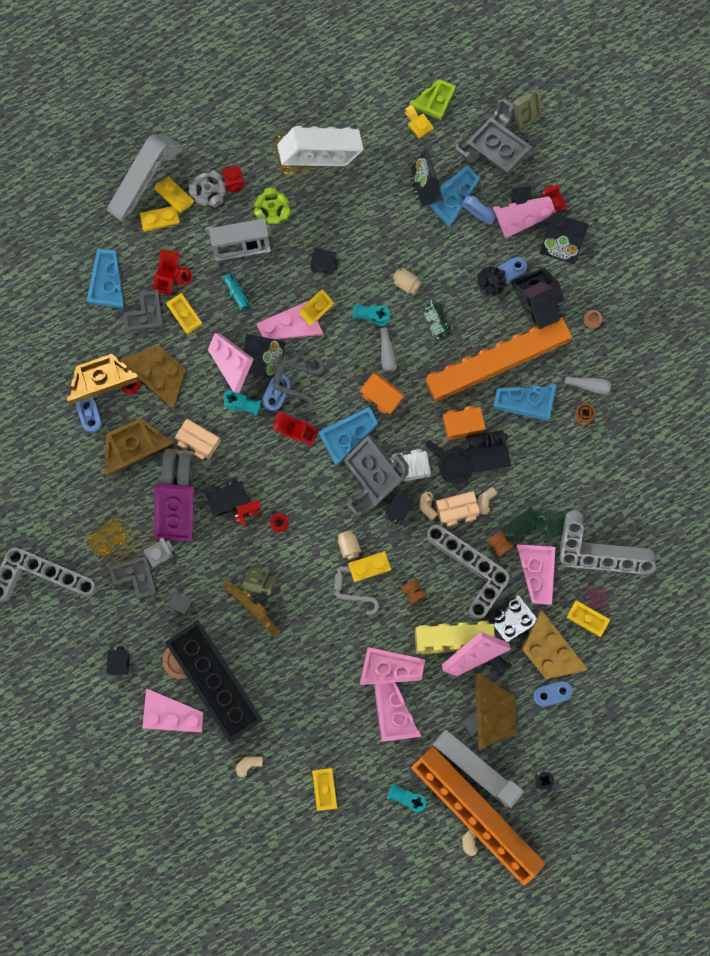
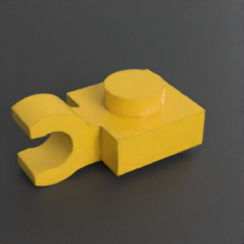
(419, 124)

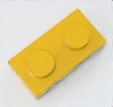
(174, 194)
(159, 218)
(315, 307)
(184, 313)
(369, 566)
(588, 618)
(324, 789)

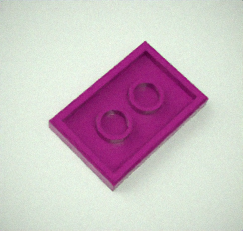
(173, 512)

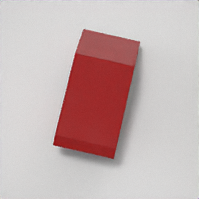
(164, 276)
(295, 429)

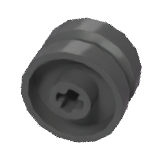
(177, 469)

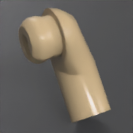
(483, 500)
(425, 505)
(245, 764)
(469, 843)

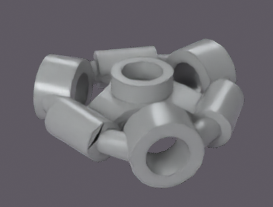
(208, 189)

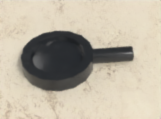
(454, 464)

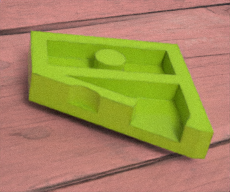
(434, 99)

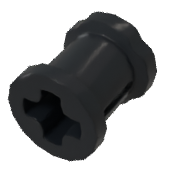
(499, 665)
(550, 779)

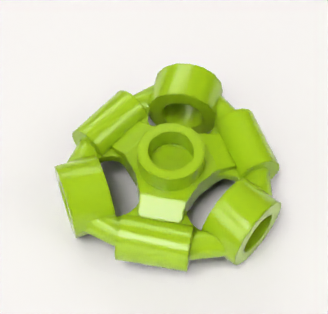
(272, 206)

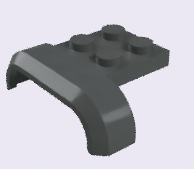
(496, 142)
(375, 473)

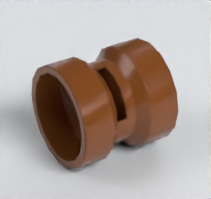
(584, 418)
(500, 544)
(414, 591)

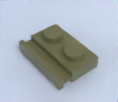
(527, 108)
(258, 581)

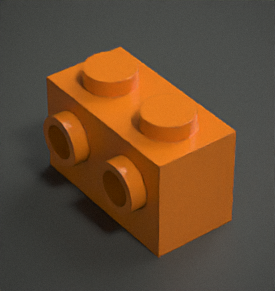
(382, 393)
(463, 423)

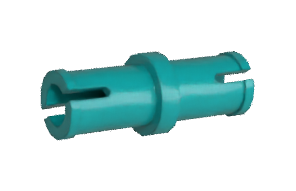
(236, 291)

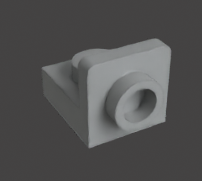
(159, 552)

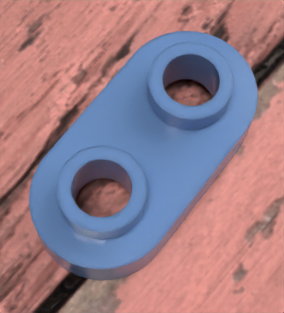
(483, 213)
(511, 271)
(277, 396)
(89, 414)
(552, 693)

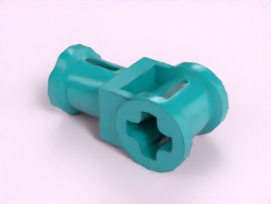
(372, 313)
(241, 403)
(405, 797)

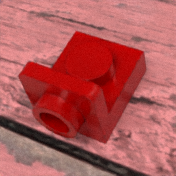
(233, 179)
(556, 197)
(249, 509)

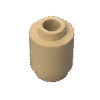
(406, 281)
(349, 545)

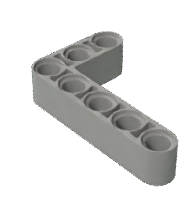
(141, 172)
(600, 556)
(473, 566)
(41, 571)
(482, 773)

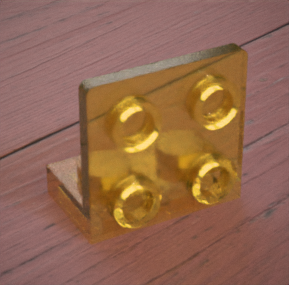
(107, 537)

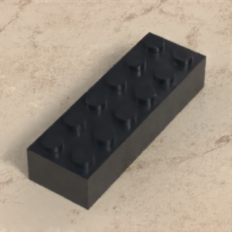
(214, 681)

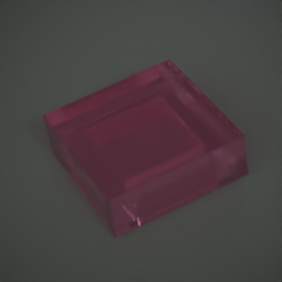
(596, 597)

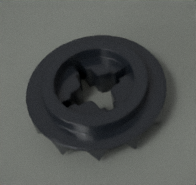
(499, 283)

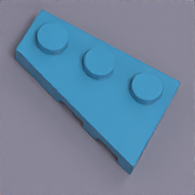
(454, 193)
(105, 280)
(530, 402)
(347, 434)

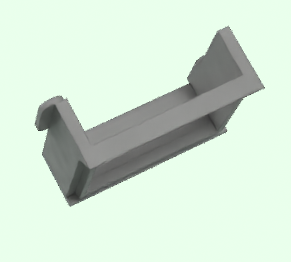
(237, 234)

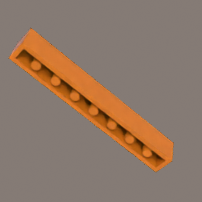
(496, 360)
(478, 816)

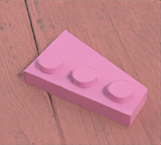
(521, 216)
(288, 325)
(230, 360)
(538, 568)
(474, 653)
(390, 667)
(169, 714)
(393, 715)

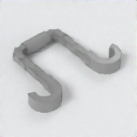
(338, 586)

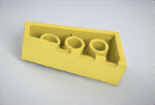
(448, 638)

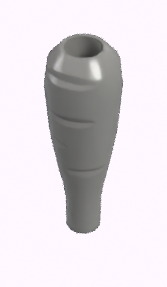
(387, 353)
(594, 385)

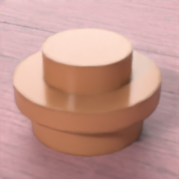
(592, 319)

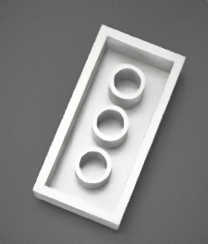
(320, 146)

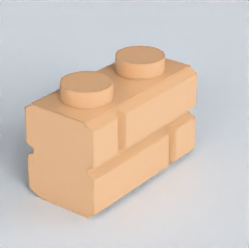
(197, 439)
(457, 509)

